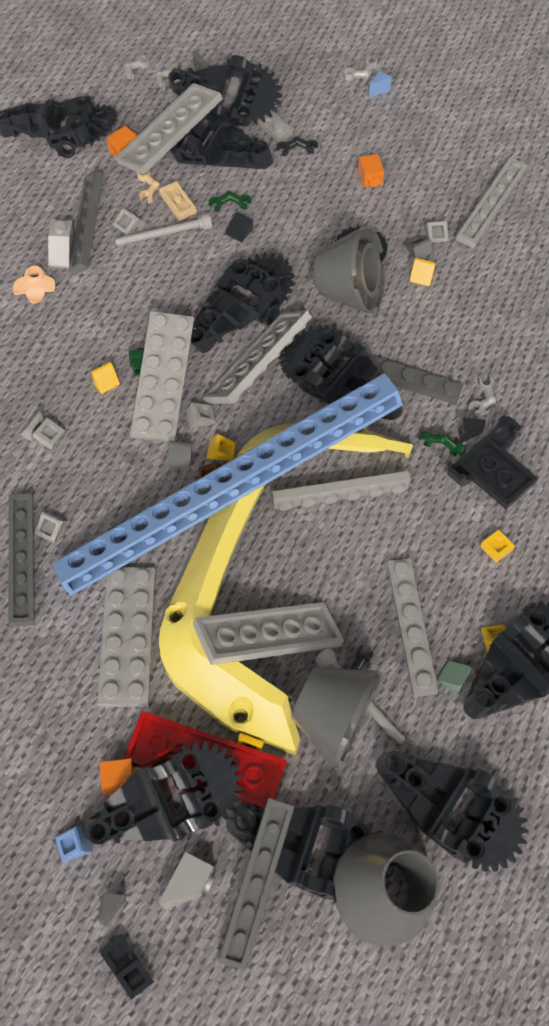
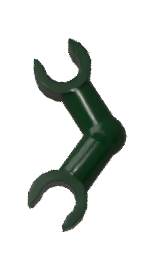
(230, 196)
(430, 438)

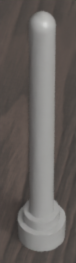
(203, 222)
(327, 660)

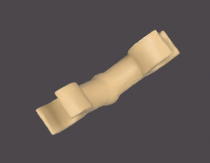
(154, 185)

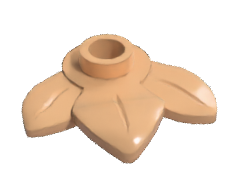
(34, 286)

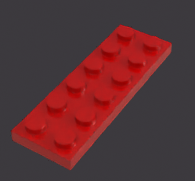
(158, 735)

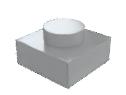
(48, 433)

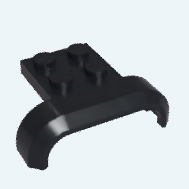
(493, 467)

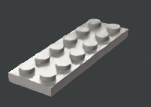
(168, 128)
(256, 358)
(162, 377)
(267, 633)
(127, 638)

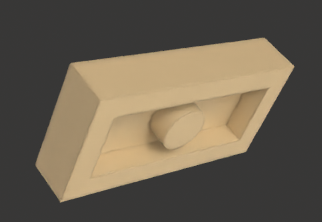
(177, 200)

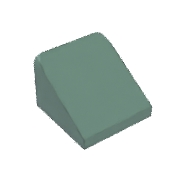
(454, 675)

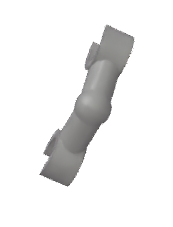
(129, 66)
(351, 73)
(160, 75)
(489, 400)

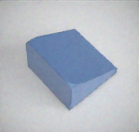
(380, 84)
(73, 844)

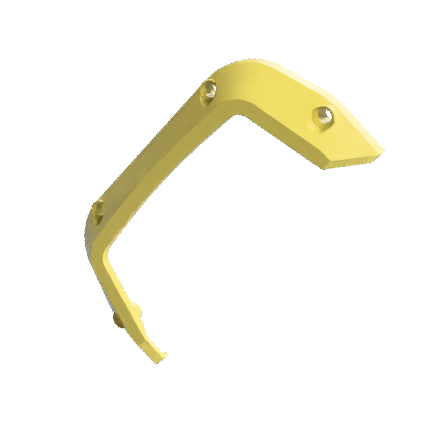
(232, 687)

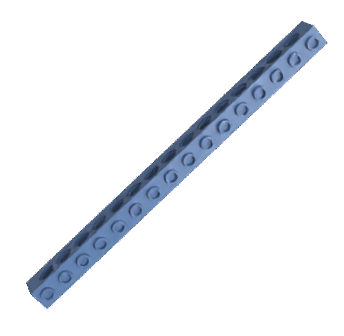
(227, 484)

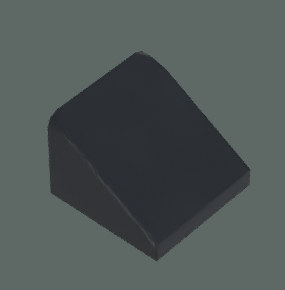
(239, 227)
(471, 428)

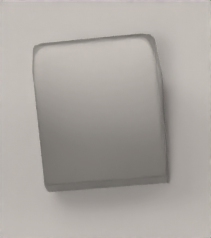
(126, 222)
(437, 231)
(200, 415)
(31, 427)
(49, 526)

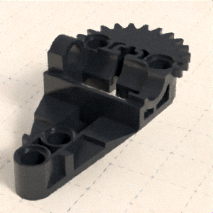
(263, 92)
(82, 126)
(226, 148)
(226, 312)
(304, 365)
(507, 674)
(436, 794)
(145, 804)
(301, 840)

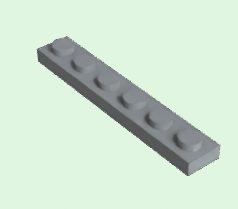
(273, 126)
(491, 203)
(346, 489)
(412, 628)

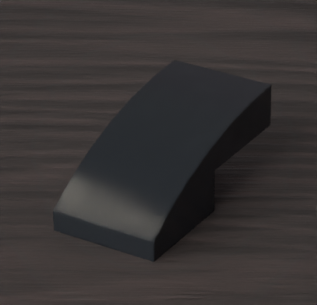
(126, 966)

